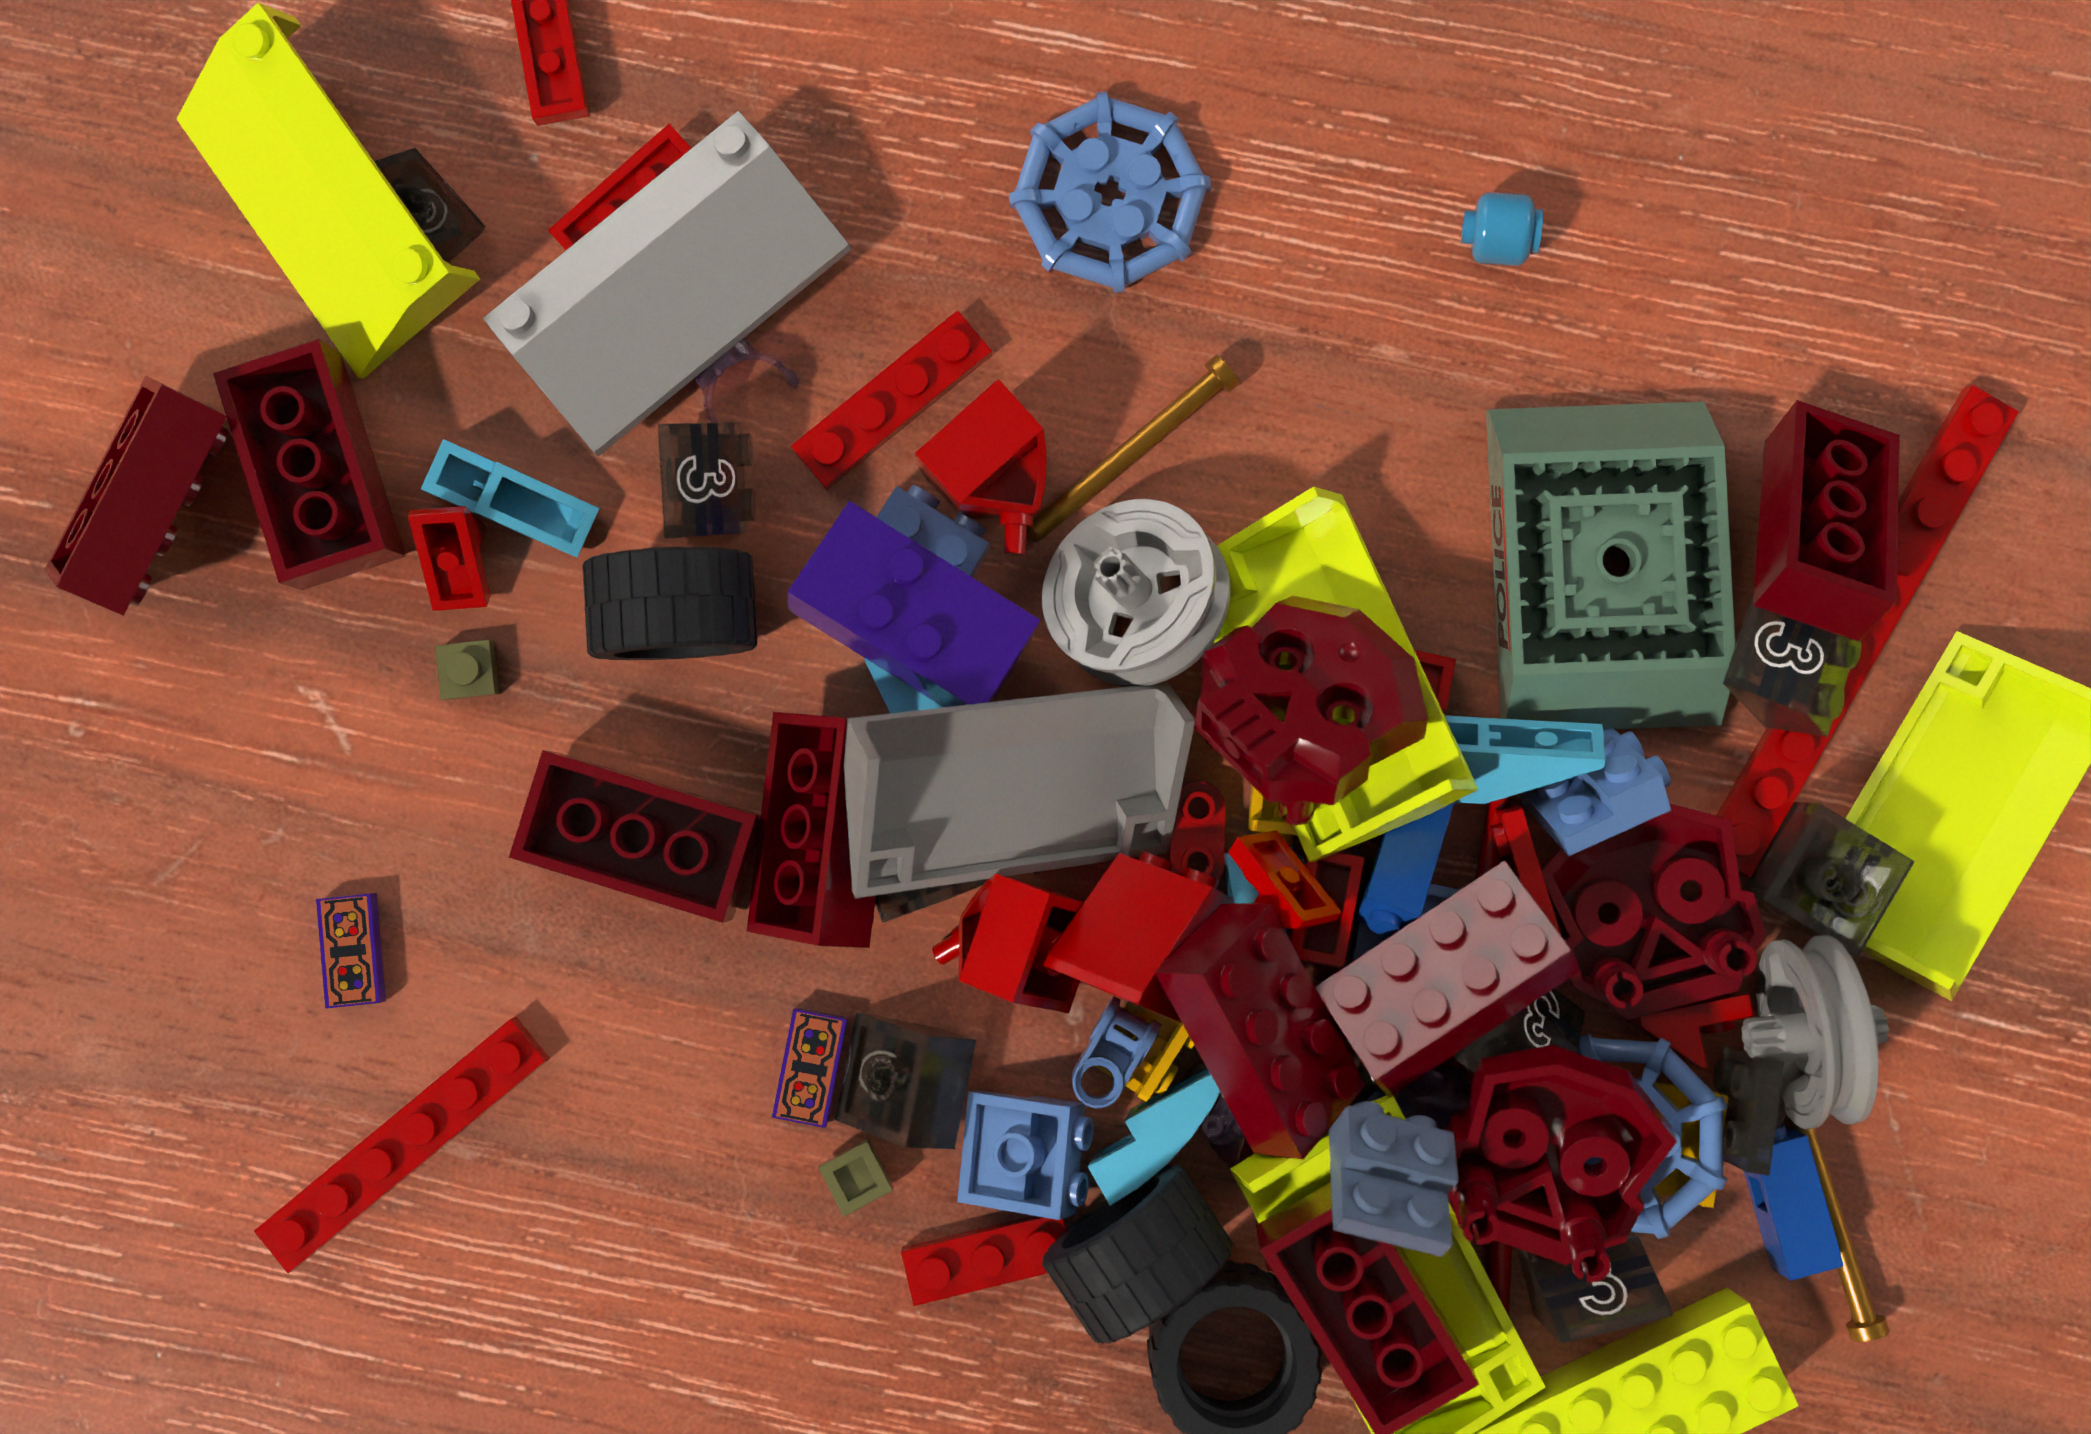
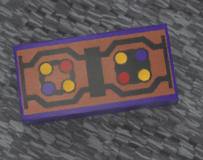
(351, 950)
(810, 1067)

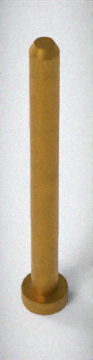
(1218, 377)
(1865, 1324)

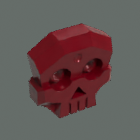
(1282, 723)
(1643, 878)
(1566, 1115)

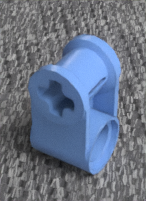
(1114, 1051)

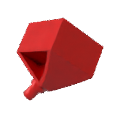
(991, 463)
(1007, 939)

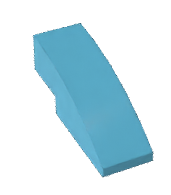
(509, 498)
(1157, 1134)

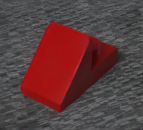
(451, 557)
(1282, 880)
(1682, 1024)

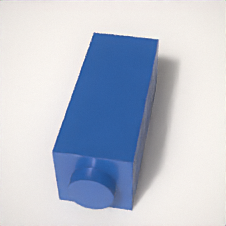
(1402, 873)
(1794, 1210)

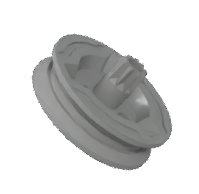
(1114, 570)
(1821, 1027)

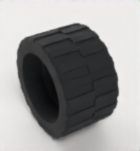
(669, 603)
(1138, 1256)
(1271, 1410)

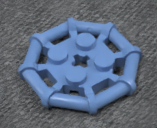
(1094, 165)
(1706, 1172)

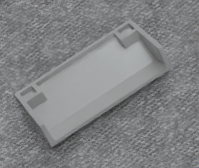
(667, 283)
(1012, 786)

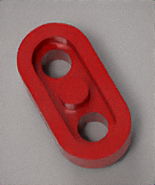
(1201, 834)

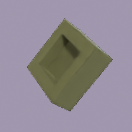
(467, 670)
(856, 1177)

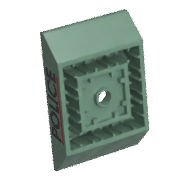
(1567, 630)

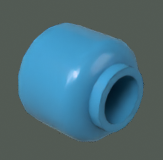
(1503, 229)

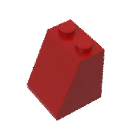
(1133, 926)

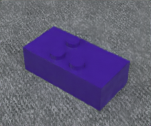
(910, 611)

